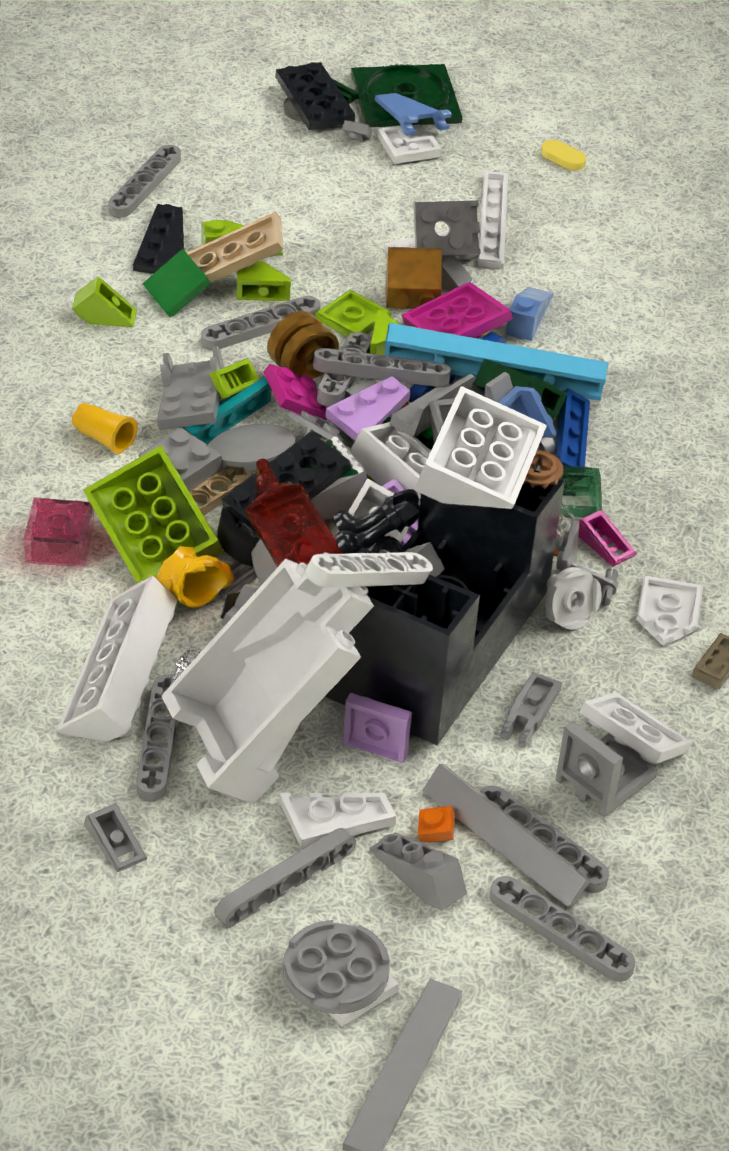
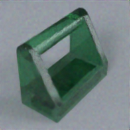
(583, 482)

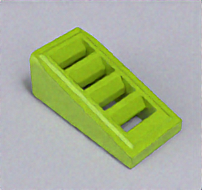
(234, 378)

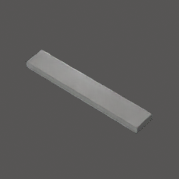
(507, 836)
(403, 1068)

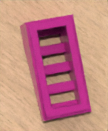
(606, 528)

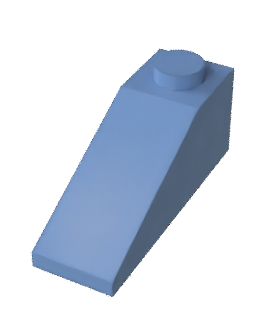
(528, 312)

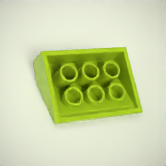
(150, 514)

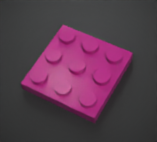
(460, 312)

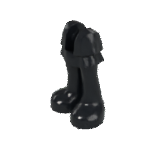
(393, 514)

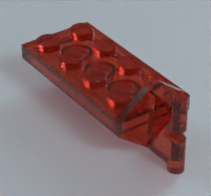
(287, 520)

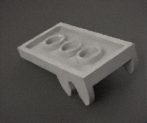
(189, 392)

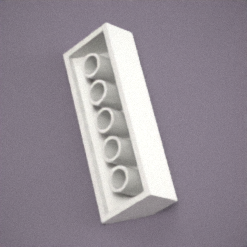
(119, 663)

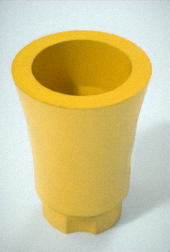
(108, 428)

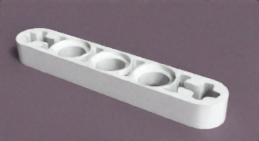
(368, 569)

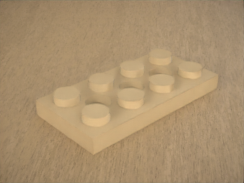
(240, 248)

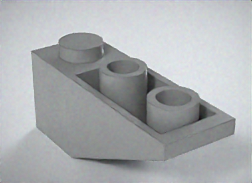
(426, 871)

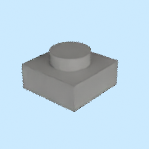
(357, 131)

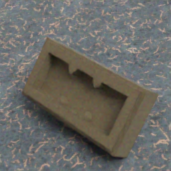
(714, 664)

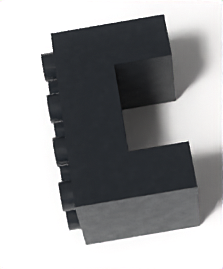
(441, 638)

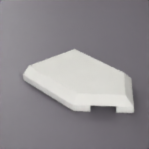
(669, 608)

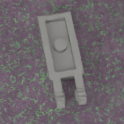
(531, 707)

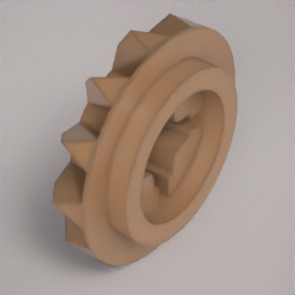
(550, 468)

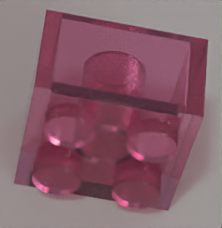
(59, 532)

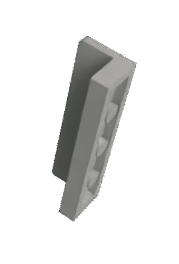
(416, 416)

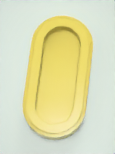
(563, 155)

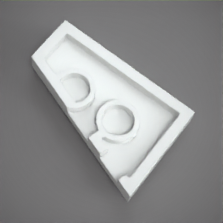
(318, 815)

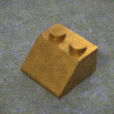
(412, 276)

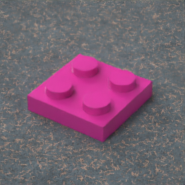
(294, 391)

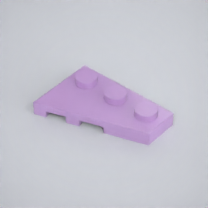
(368, 406)

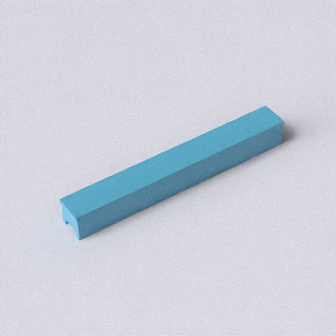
(466, 356)

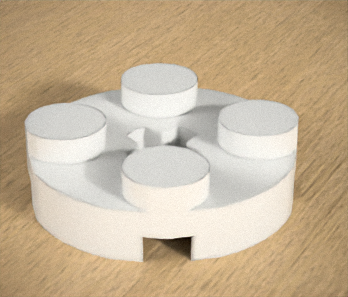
(558, 595)

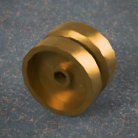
(296, 340)

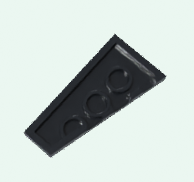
(162, 239)

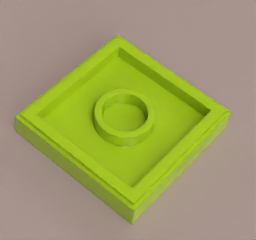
(350, 314)

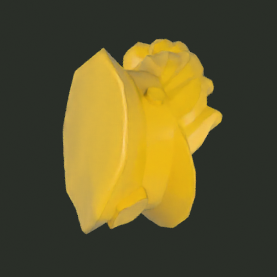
(194, 578)

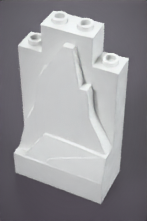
(266, 676)

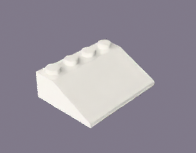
(480, 454)

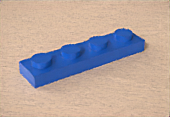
(573, 430)

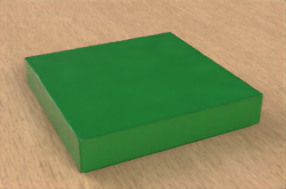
(176, 283)

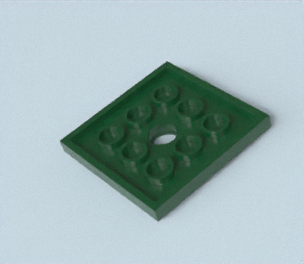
(427, 85)

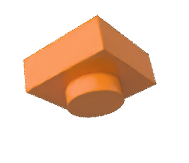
(436, 824)

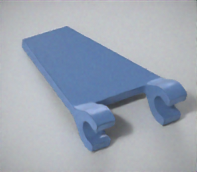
(409, 111)

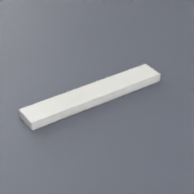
(493, 220)

